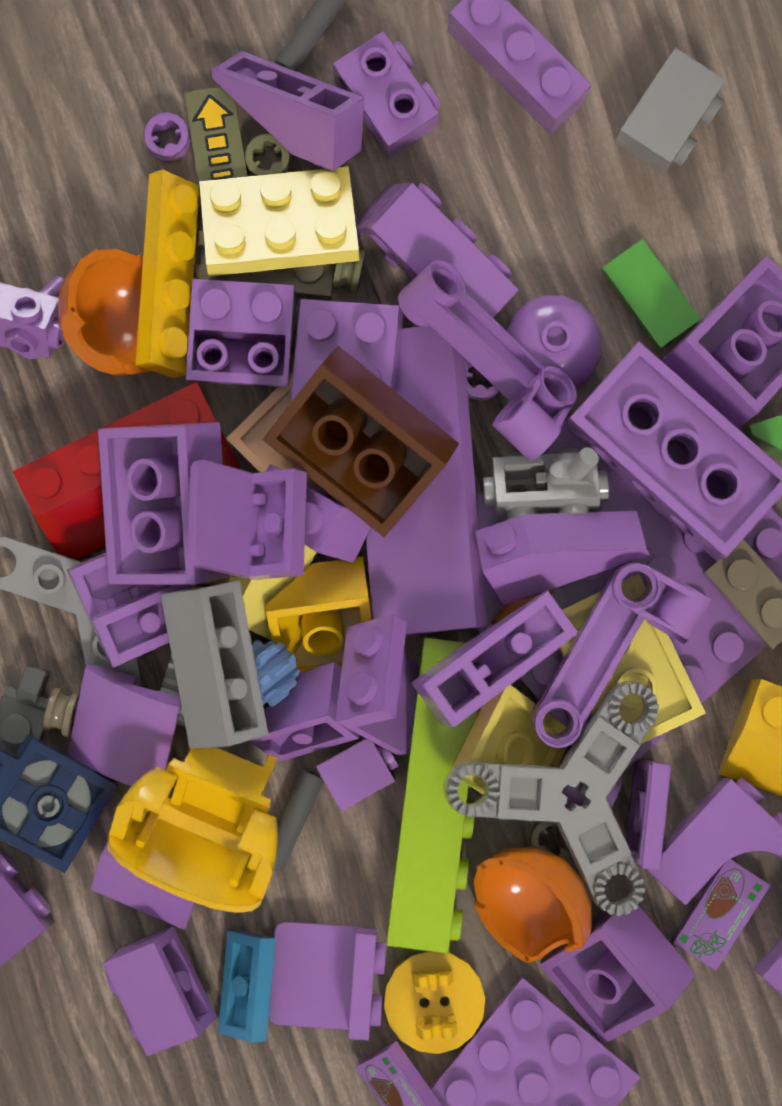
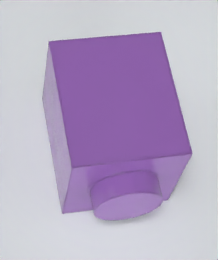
(357, 772)

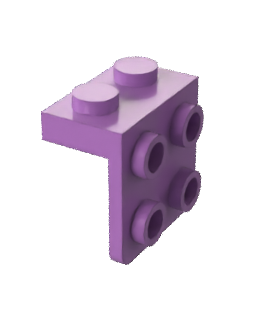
(246, 521)
(377, 684)
(326, 977)

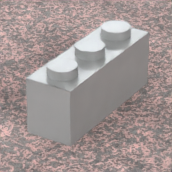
(214, 665)

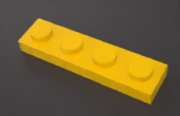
(167, 274)

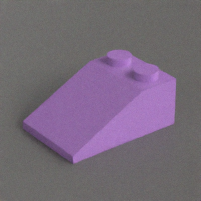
(737, 347)

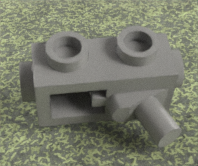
(549, 484)

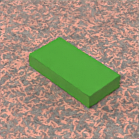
(650, 294)

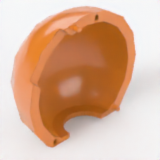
(102, 310)
(532, 902)

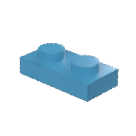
(247, 986)

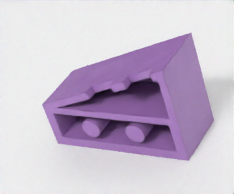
(415, 233)

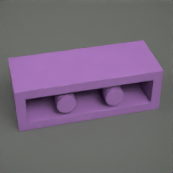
(520, 60)

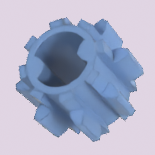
(275, 671)

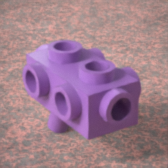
(31, 319)

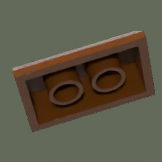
(361, 441)

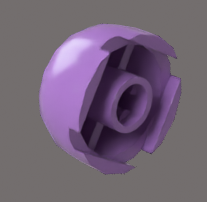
(559, 335)

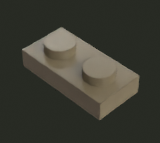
(750, 591)

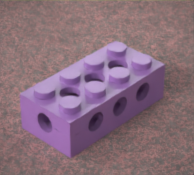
(712, 445)

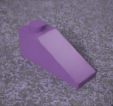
(297, 110)
(555, 549)
(494, 660)

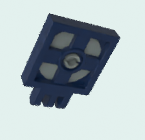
(49, 802)

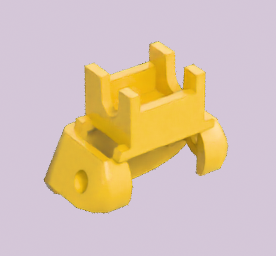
(207, 840)

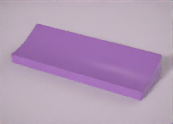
(431, 558)

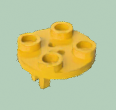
(435, 1026)

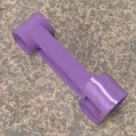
(536, 394)
(605, 638)

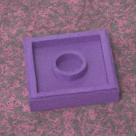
(648, 812)

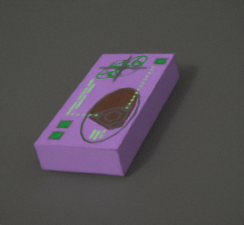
(720, 913)
(395, 1078)

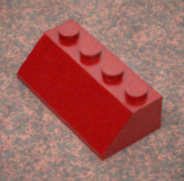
(67, 483)

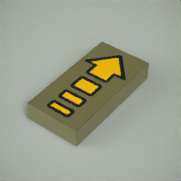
(215, 134)

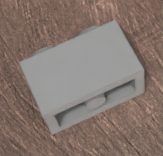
(670, 112)

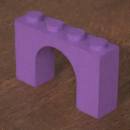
(715, 831)

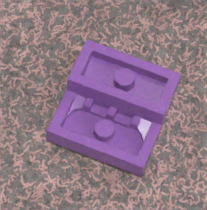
(123, 616)
(122, 726)

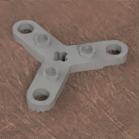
(45, 578)
(587, 828)

